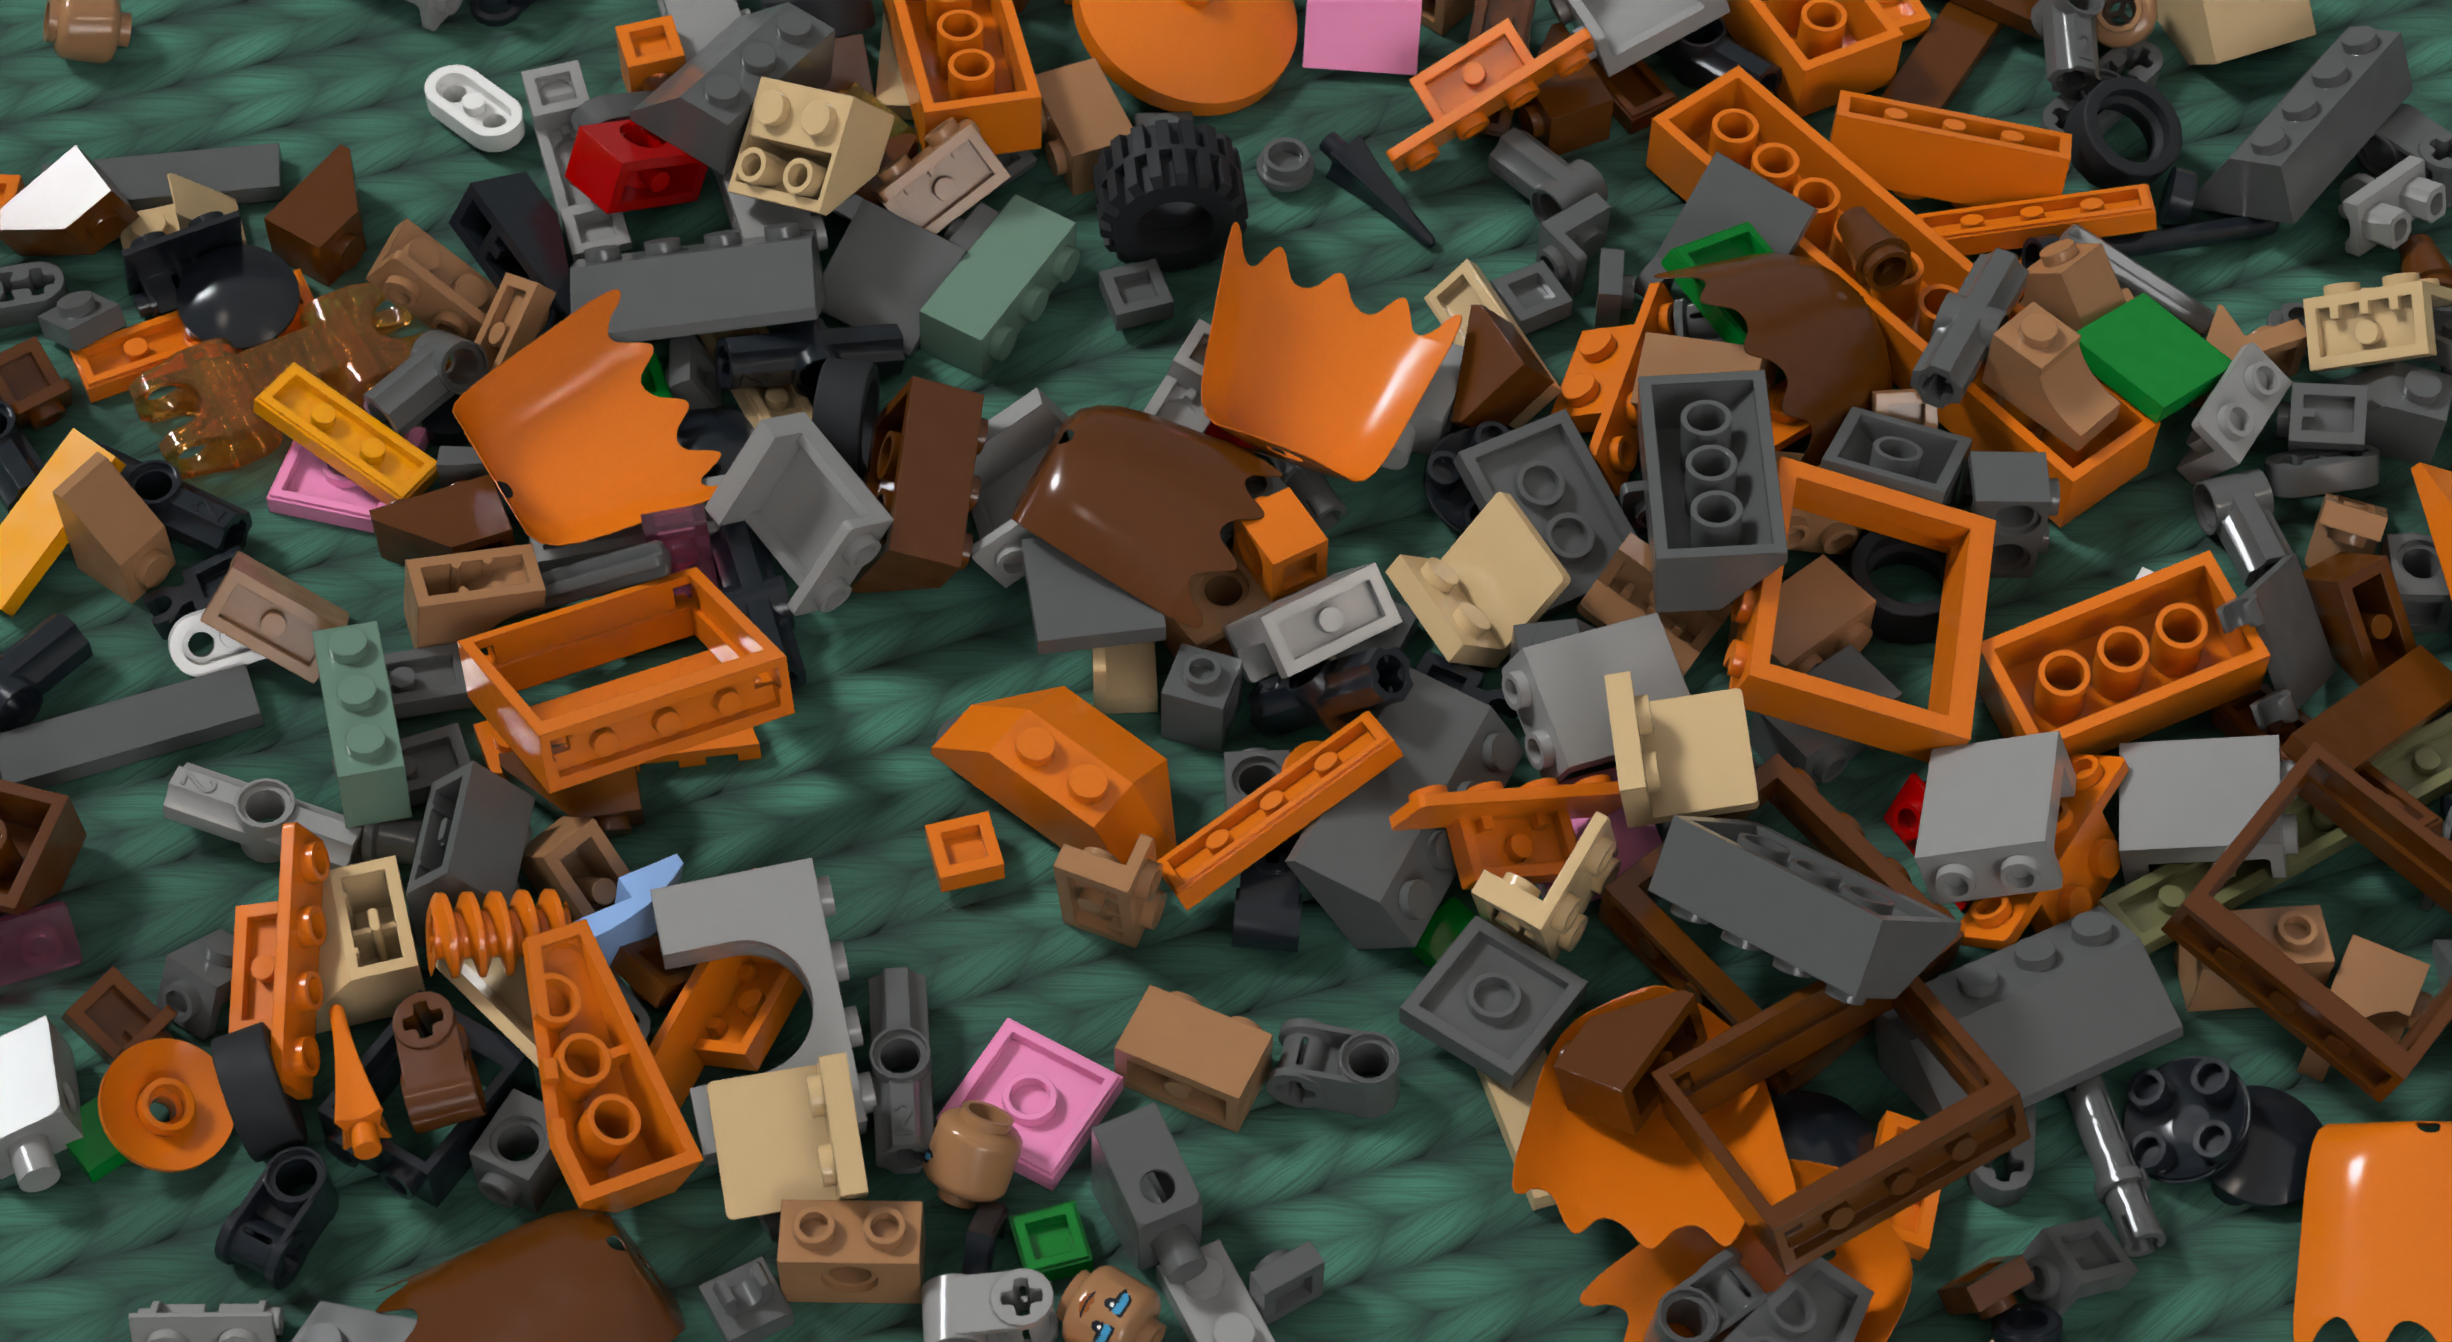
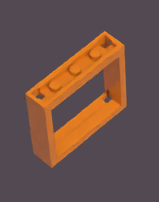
(1956, 663)
(640, 725)

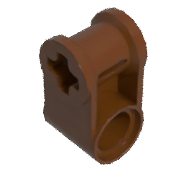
(437, 1069)

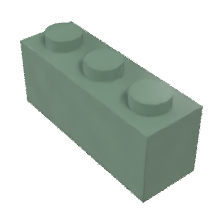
(999, 287)
(362, 724)

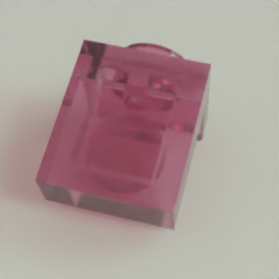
(686, 537)

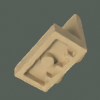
(2373, 324)
(1483, 585)
(1680, 753)
(1558, 920)
(787, 1137)

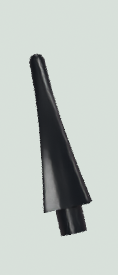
(1359, 173)

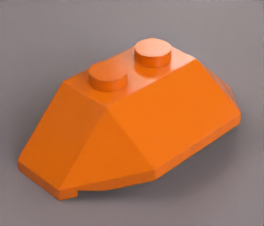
(1064, 770)

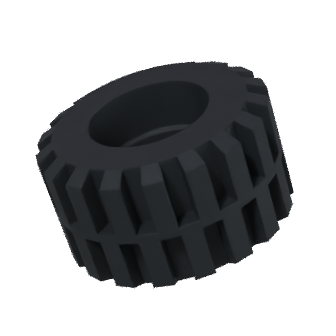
(1169, 194)

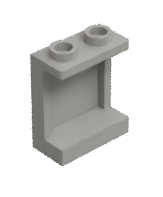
(1635, 28)
(1007, 461)
(803, 509)
(1313, 623)
(1563, 691)
(2195, 797)
(1993, 817)

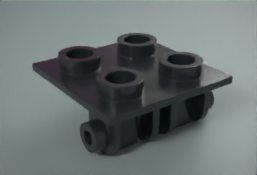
(160, 259)

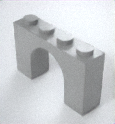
(774, 916)

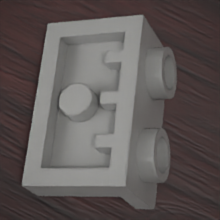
(2233, 414)

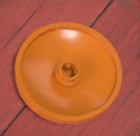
(1190, 52)

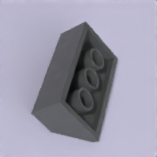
(2313, 129)
(707, 285)
(1709, 487)
(1389, 882)
(1798, 907)
(2041, 1012)

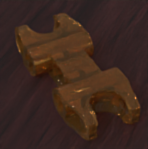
(217, 384)

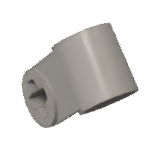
(988, 1307)

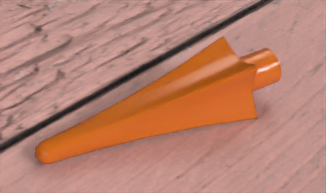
(356, 1102)

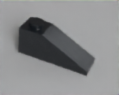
(516, 232)

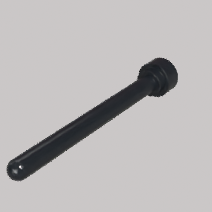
(2168, 238)

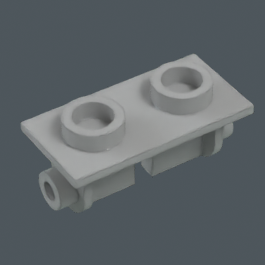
(195, 1324)

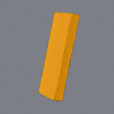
(345, 436)
(33, 529)

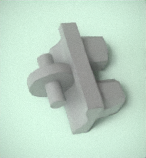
(2385, 206)

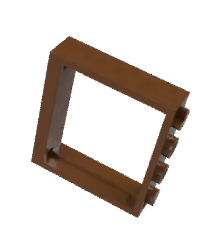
(1684, 966)
(2279, 983)
(1875, 1183)

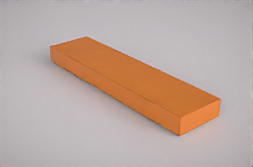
(2012, 223)
(122, 356)
(1278, 809)

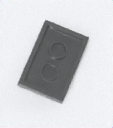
(1558, 491)

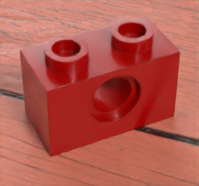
(632, 168)

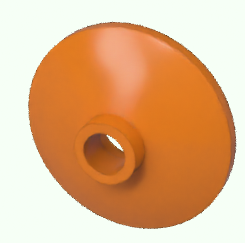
(183, 1082)

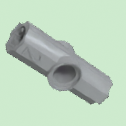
(235, 808)

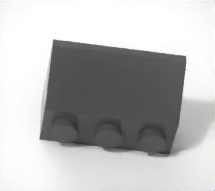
(712, 95)

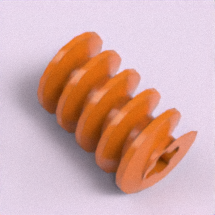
(490, 930)

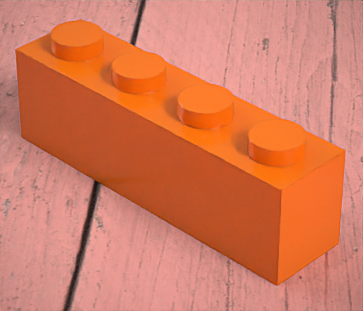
(1949, 153)

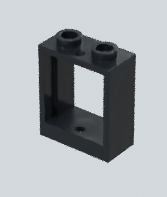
(500, 1069)

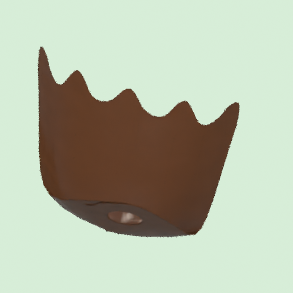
(1808, 327)
(1142, 502)
(543, 1285)

